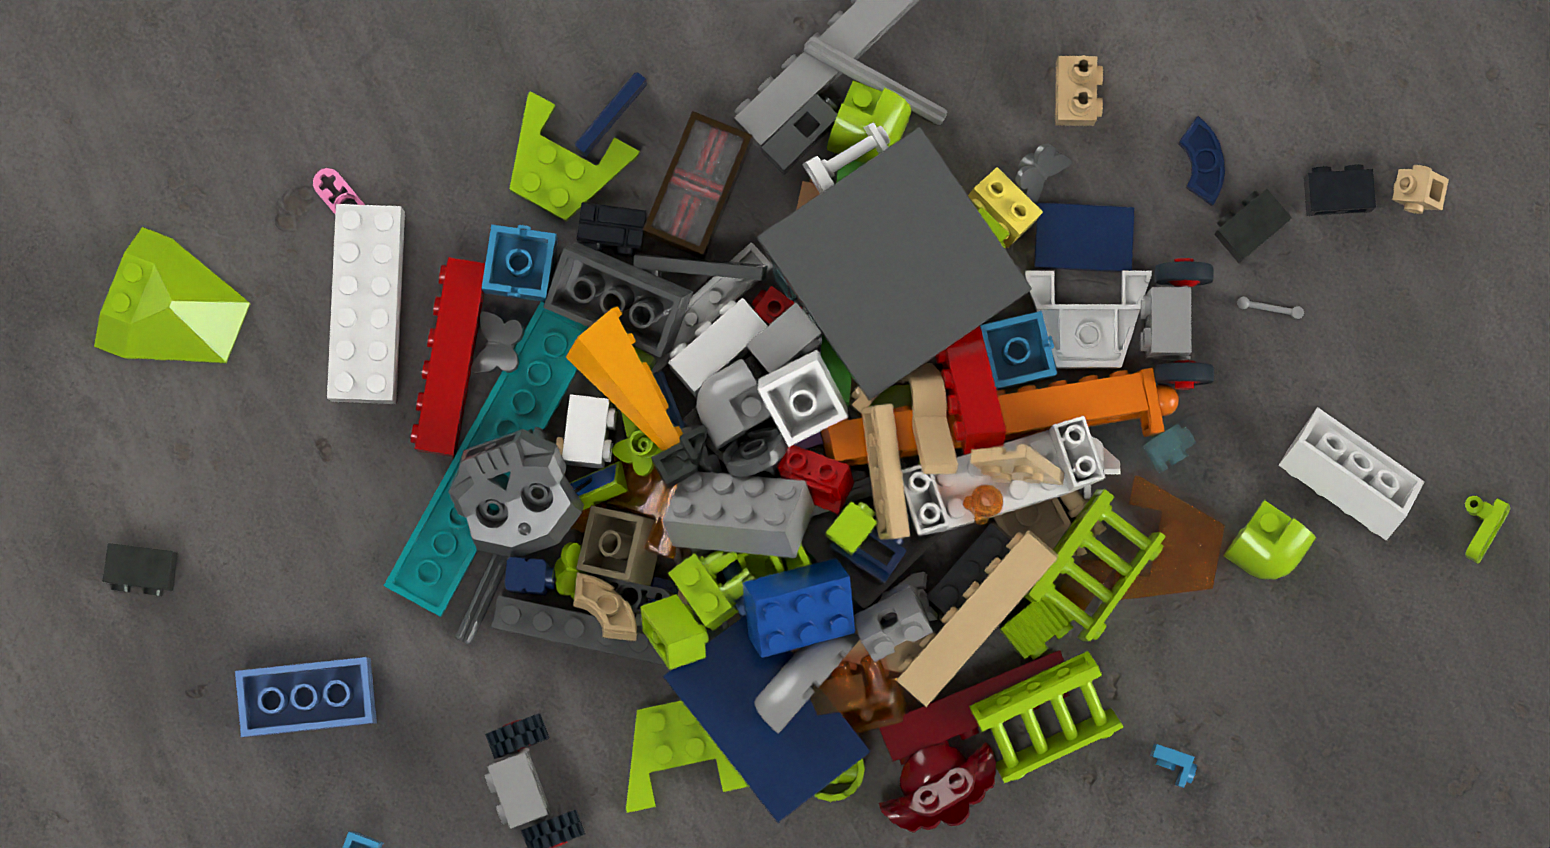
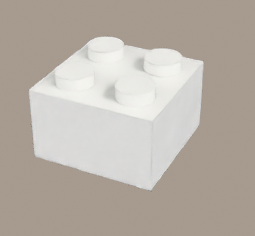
(802, 398)
(588, 432)

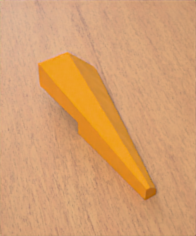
(611, 363)

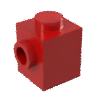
(771, 304)

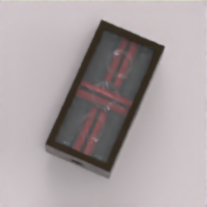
(698, 185)

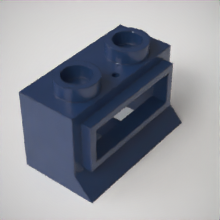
(869, 563)

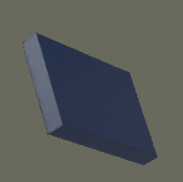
(1084, 237)

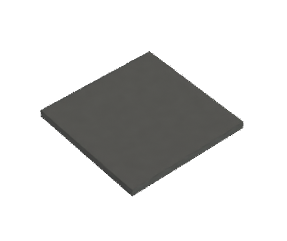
(894, 263)

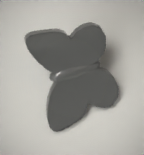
(1037, 167)
(500, 344)

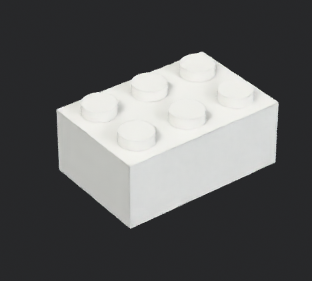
(716, 345)

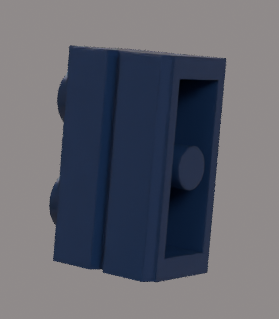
(529, 576)

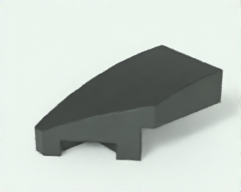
(681, 459)

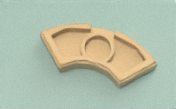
(607, 606)

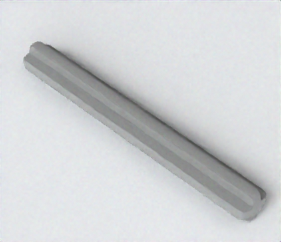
(874, 79)

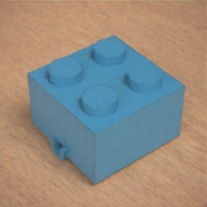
(519, 262)
(1019, 350)

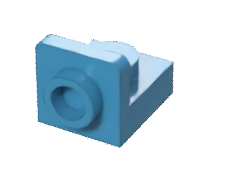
(1170, 758)

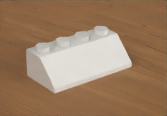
(1352, 474)

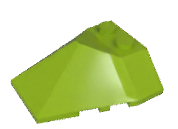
(168, 306)

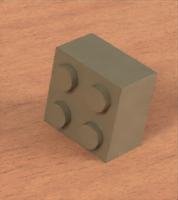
(616, 545)

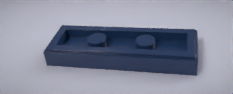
(610, 114)

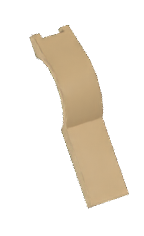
(930, 421)

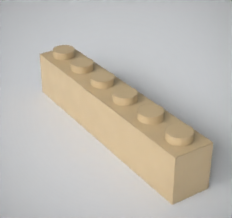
(977, 618)

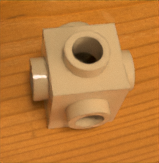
(1420, 189)

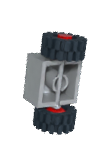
(521, 789)

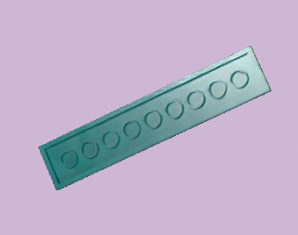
(524, 399)

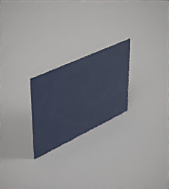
(780, 766)

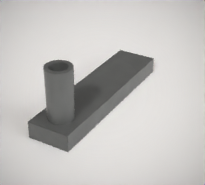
(657, 263)

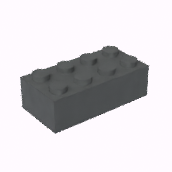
(593, 283)

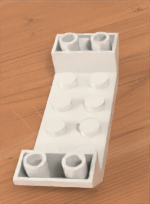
(938, 498)

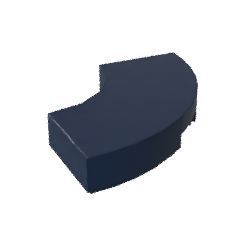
(1205, 159)

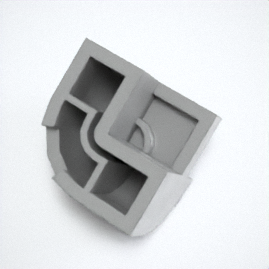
(730, 404)

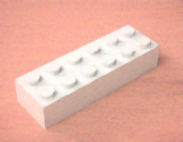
(366, 304)

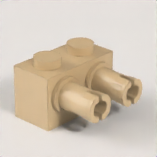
(1077, 90)

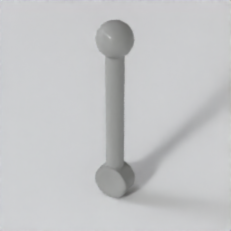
(1296, 312)

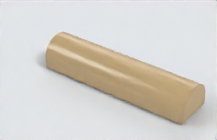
(885, 472)

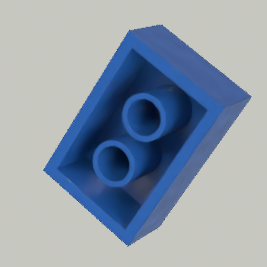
(798, 607)

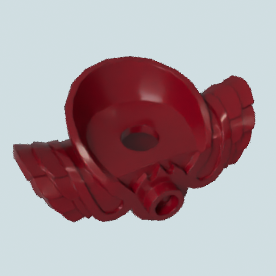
(940, 787)

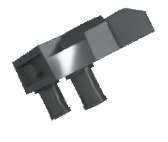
(524, 518)

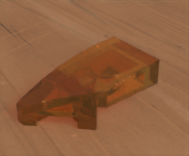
(1079, 594)

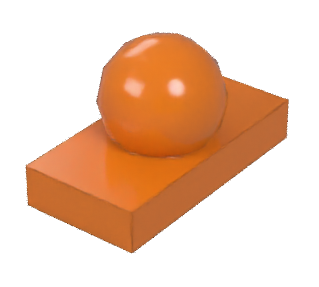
(1161, 401)

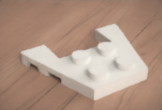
(1089, 333)

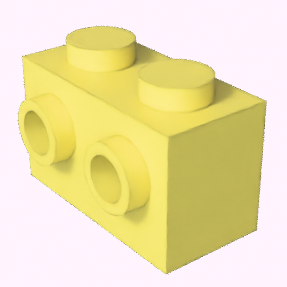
(1005, 204)

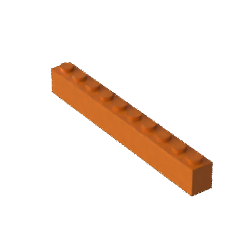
(1024, 414)

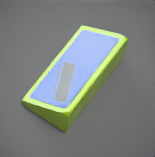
(601, 485)

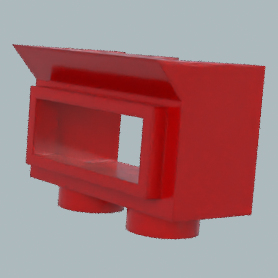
(829, 479)

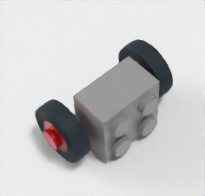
(1169, 323)

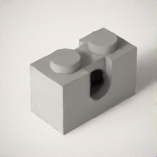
(908, 625)

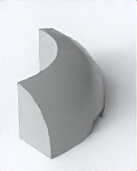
(792, 684)

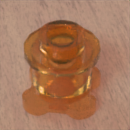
(978, 509)

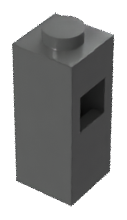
(800, 133)

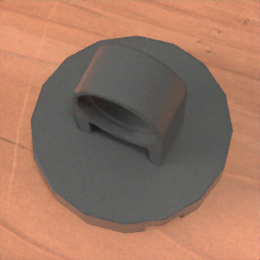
(756, 454)

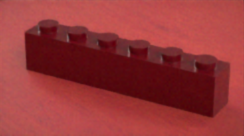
(952, 714)

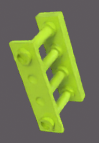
(1080, 535)
(1034, 691)

